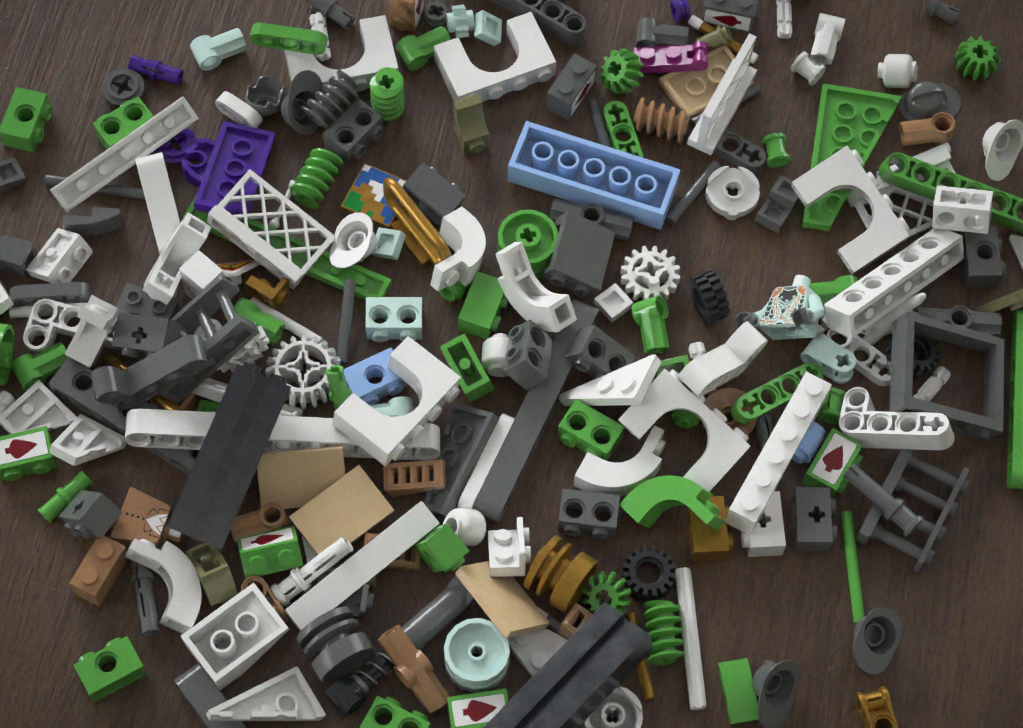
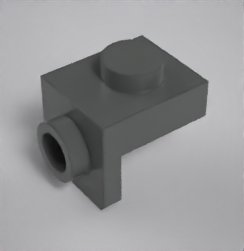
(359, 602)

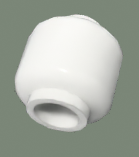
(898, 71)
(494, 354)
(467, 525)

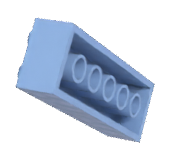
(593, 174)

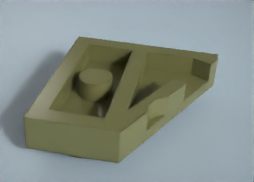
(1013, 300)

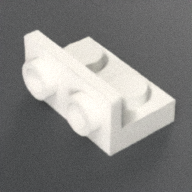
(60, 257)
(509, 551)

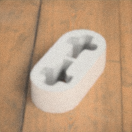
(238, 110)

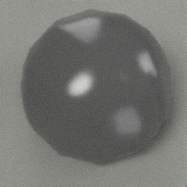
(266, 95)

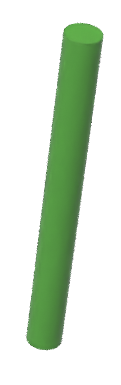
(852, 566)

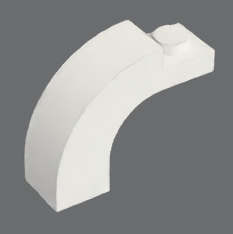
(468, 241)
(180, 248)
(528, 295)
(93, 331)
(621, 477)
(180, 578)

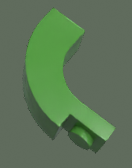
(661, 493)

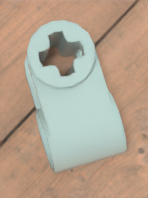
(830, 358)

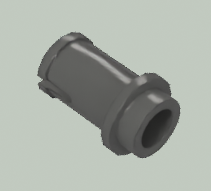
(942, 11)

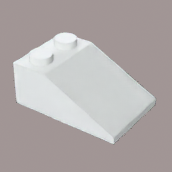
(235, 636)

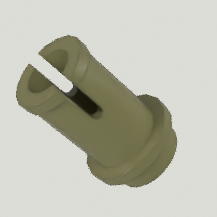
(717, 37)

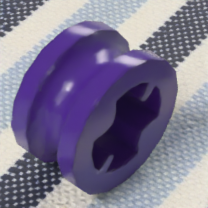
(679, 10)

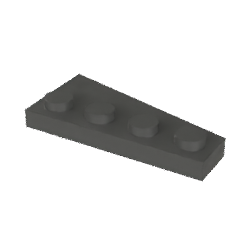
(463, 446)

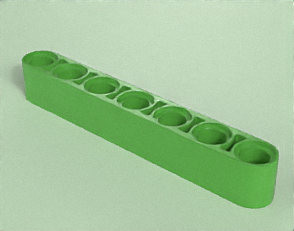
(934, 175)
(1015, 423)

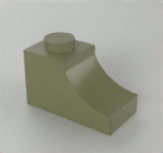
(470, 124)
(213, 573)

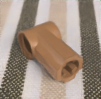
(926, 130)
(257, 521)

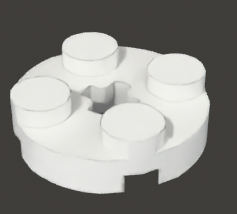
(732, 206)

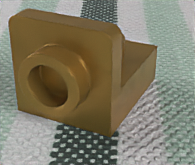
(266, 293)

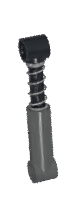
(350, 691)

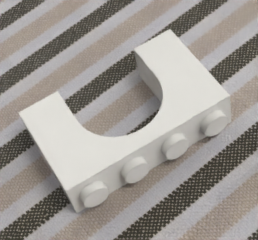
(377, 54)
(533, 64)
(845, 171)
(385, 435)
(723, 443)

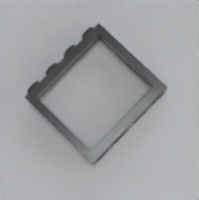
(901, 381)

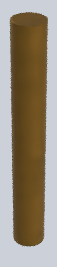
(642, 668)

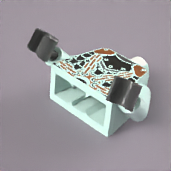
(790, 312)

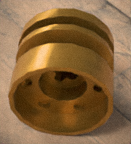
(556, 571)

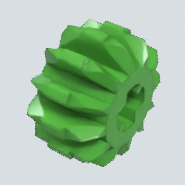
(977, 58)
(621, 71)
(599, 585)

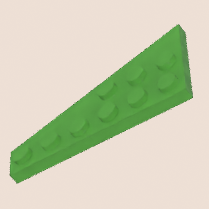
(845, 119)

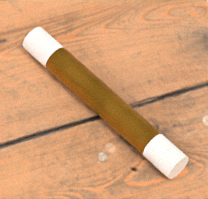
(706, 29)

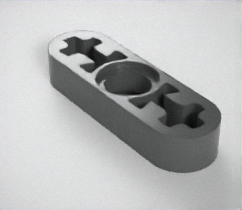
(750, 151)
(61, 292)

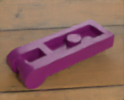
(673, 58)

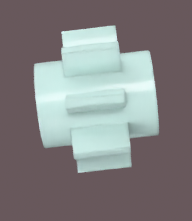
(460, 21)

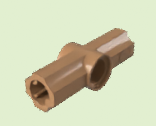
(413, 669)

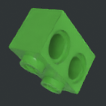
(121, 121)
(595, 426)
(400, 717)

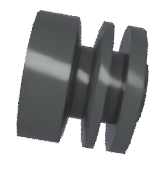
(335, 645)

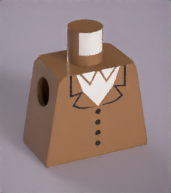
(144, 519)

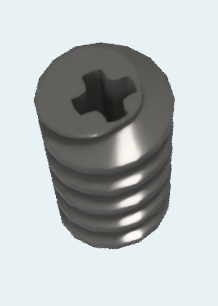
(331, 100)

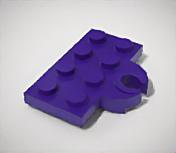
(225, 163)

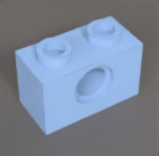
(359, 374)

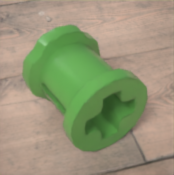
(776, 150)
(832, 406)

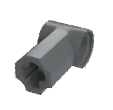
(653, 34)

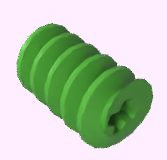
(387, 93)
(315, 177)
(662, 631)

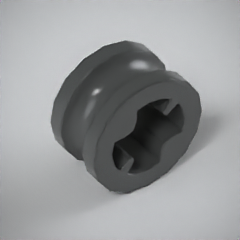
(433, 20)

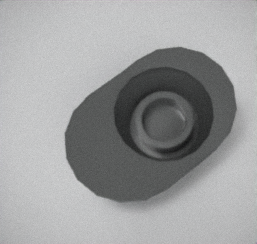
(301, 89)
(928, 99)
(876, 639)
(775, 688)

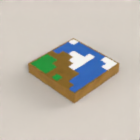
(368, 198)

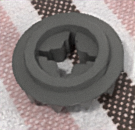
(120, 78)

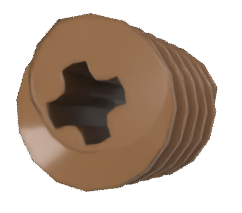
(661, 120)

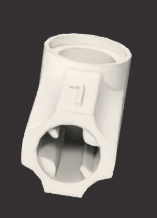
(827, 34)

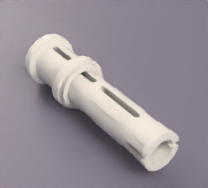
(301, 579)

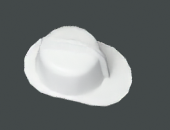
(1002, 147)
(353, 240)

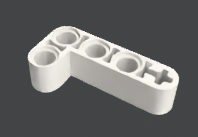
(158, 197)
(55, 325)
(723, 362)
(928, 431)

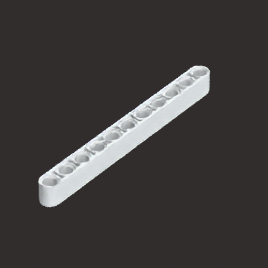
(189, 428)

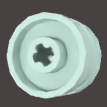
(472, 672)

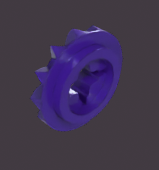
(186, 138)

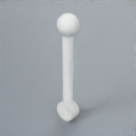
(274, 223)

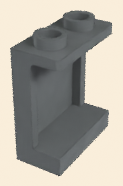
(579, 255)

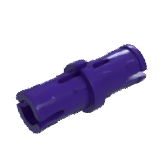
(171, 74)

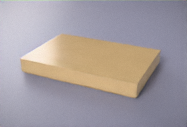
(695, 88)
(299, 474)
(344, 508)
(502, 600)

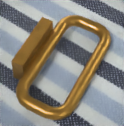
(421, 237)

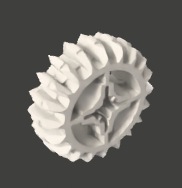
(292, 370)

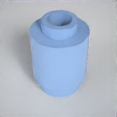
(810, 444)

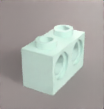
(394, 311)

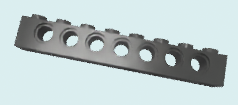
(66, 387)

